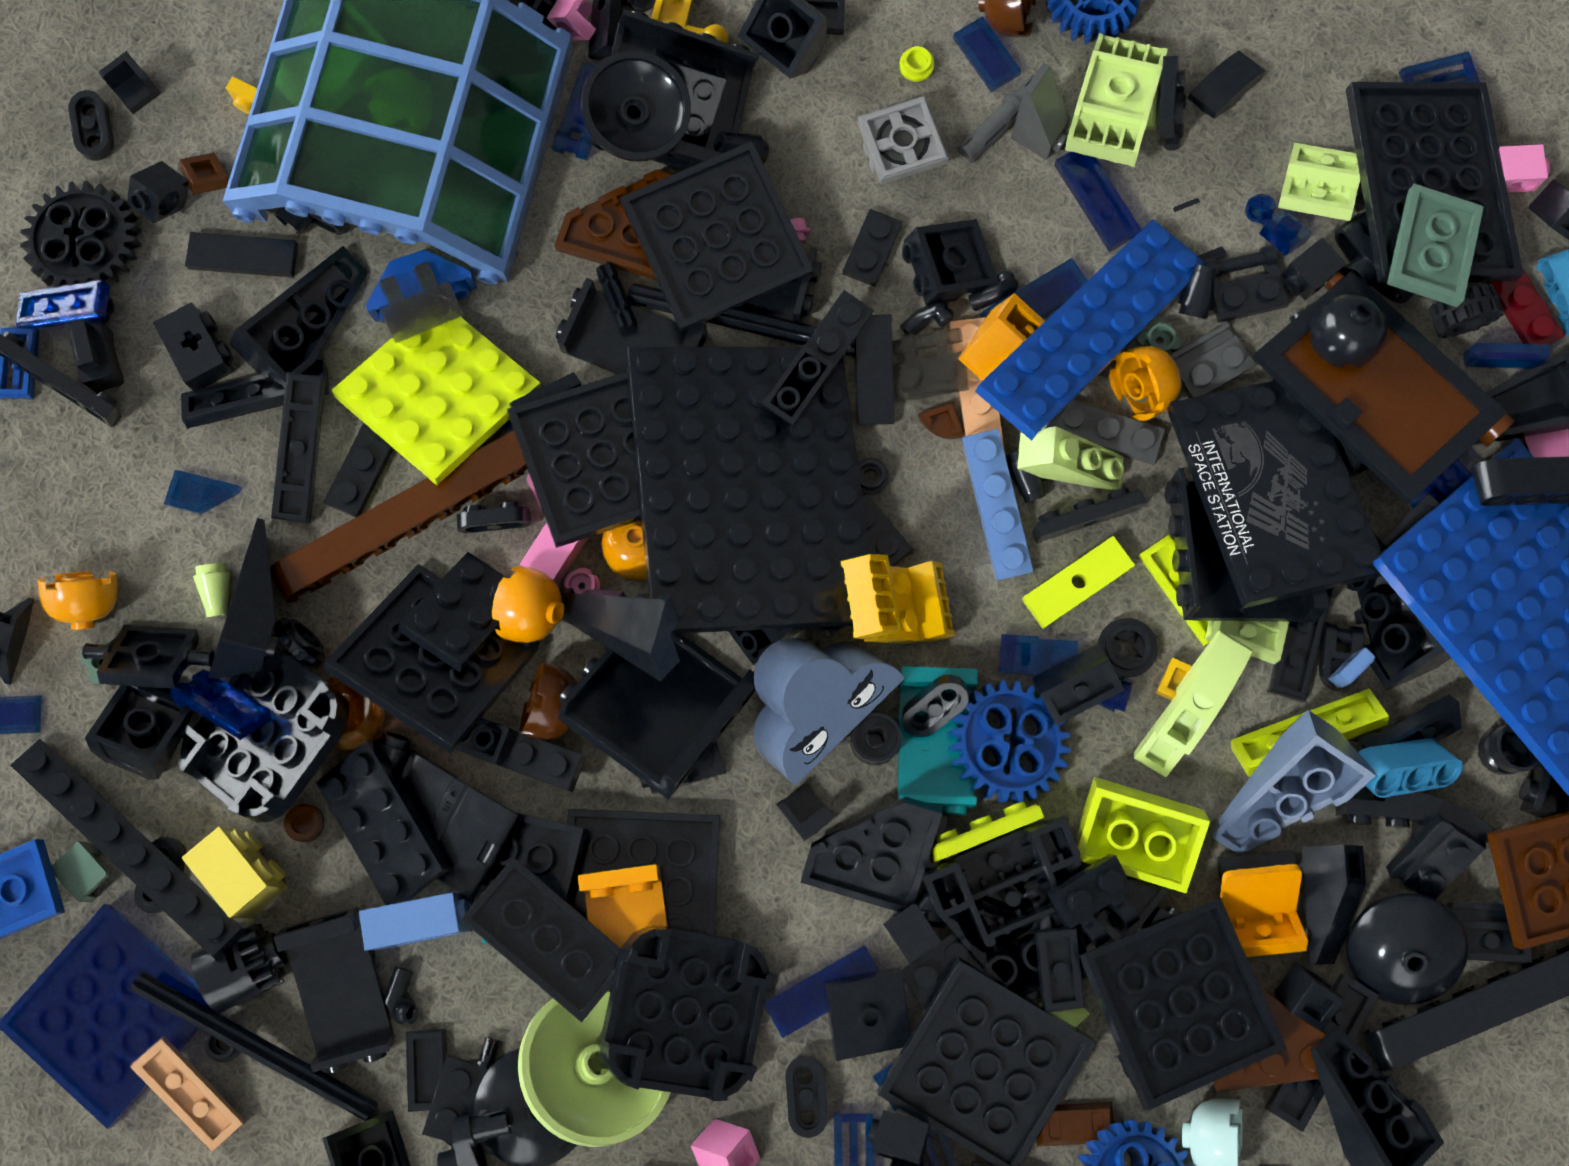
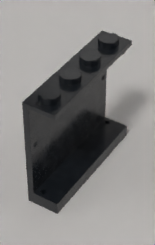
(1204, 579)

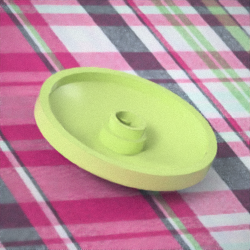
(572, 1088)

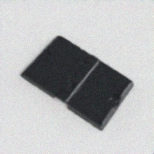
(461, 820)

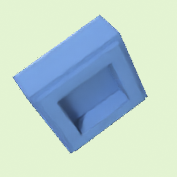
(1352, 668)

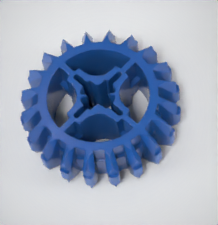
(1093, 16)

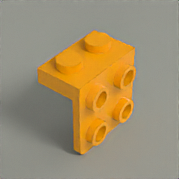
(1264, 909)

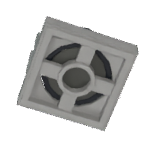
(905, 141)

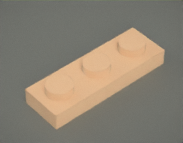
(187, 1093)

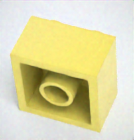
(236, 872)

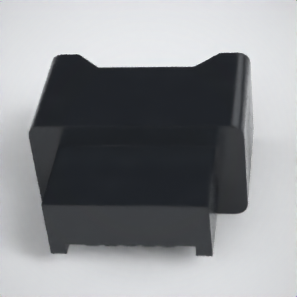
(95, 354)

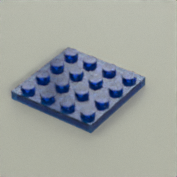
(87, 1021)

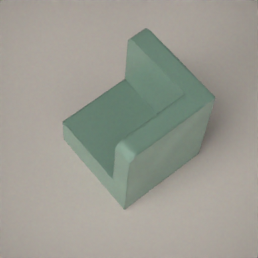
(80, 871)

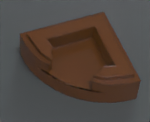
(943, 421)

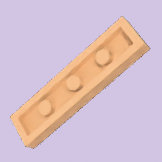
(976, 413)

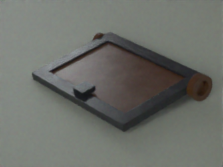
(1400, 412)

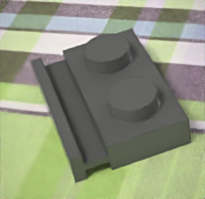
(1212, 361)

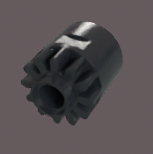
(241, 972)

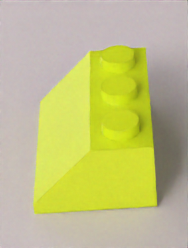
(1147, 833)

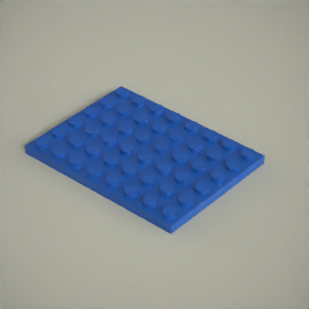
(1498, 603)

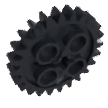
(80, 236)

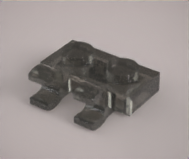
(421, 311)

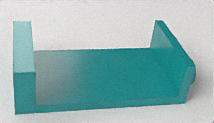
(930, 773)

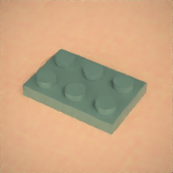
(1435, 245)

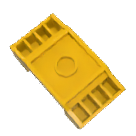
(897, 602)

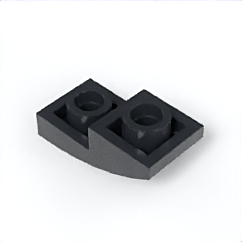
(1225, 84)

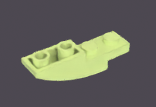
(1195, 704)

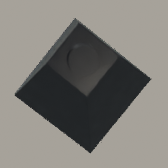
(786, 34)

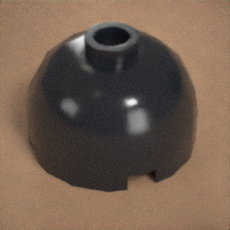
(1348, 329)

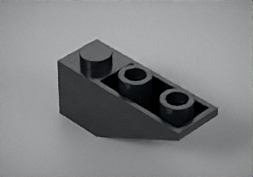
(1332, 892)

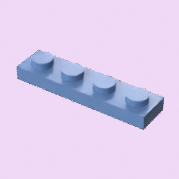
(997, 504)

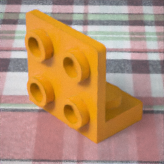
(624, 900)

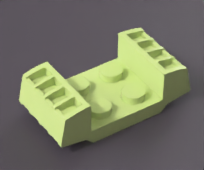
(1115, 100)

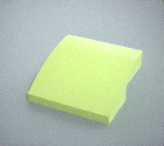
(1321, 182)

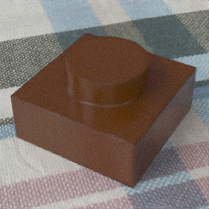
(203, 173)

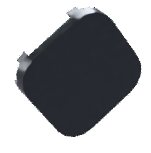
(276, 762)
(684, 1012)

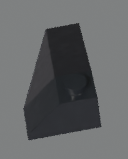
(299, 322)
(1368, 1111)

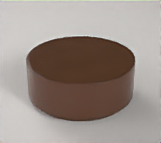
(304, 823)

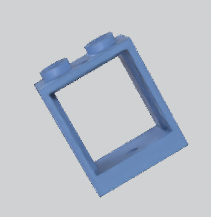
(414, 921)

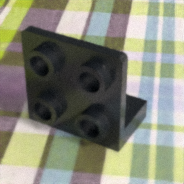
(705, 89)

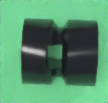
(875, 739)
(1505, 752)

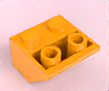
(1000, 335)

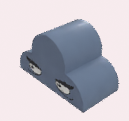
(814, 700)

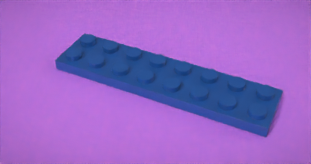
(1089, 330)

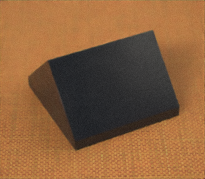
(368, 1144)

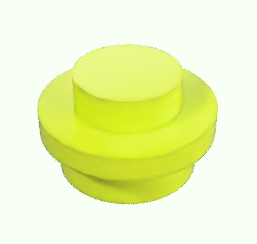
(916, 64)

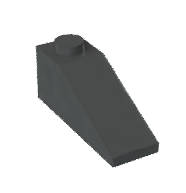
(1042, 116)

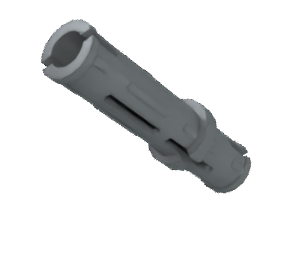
(993, 126)

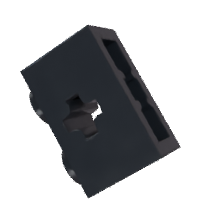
(180, 333)

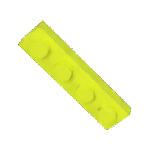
(1349, 715)

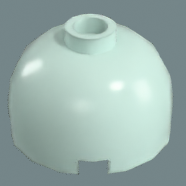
(1215, 1133)

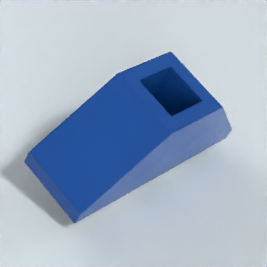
(402, 269)

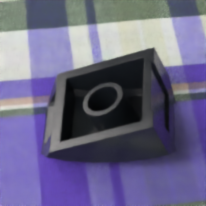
(139, 730)

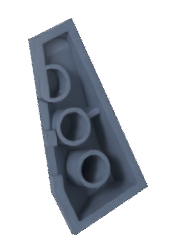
(1297, 777)

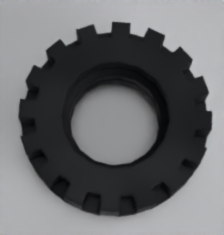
(1478, 310)

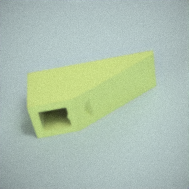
(1070, 459)

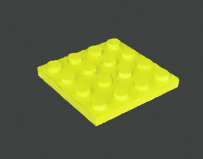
(436, 395)

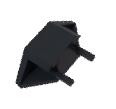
(12, 635)

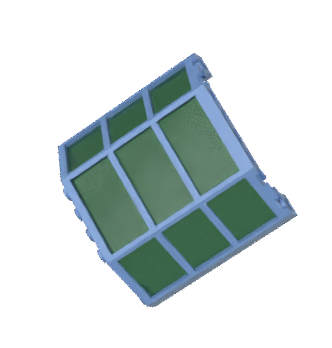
(405, 122)

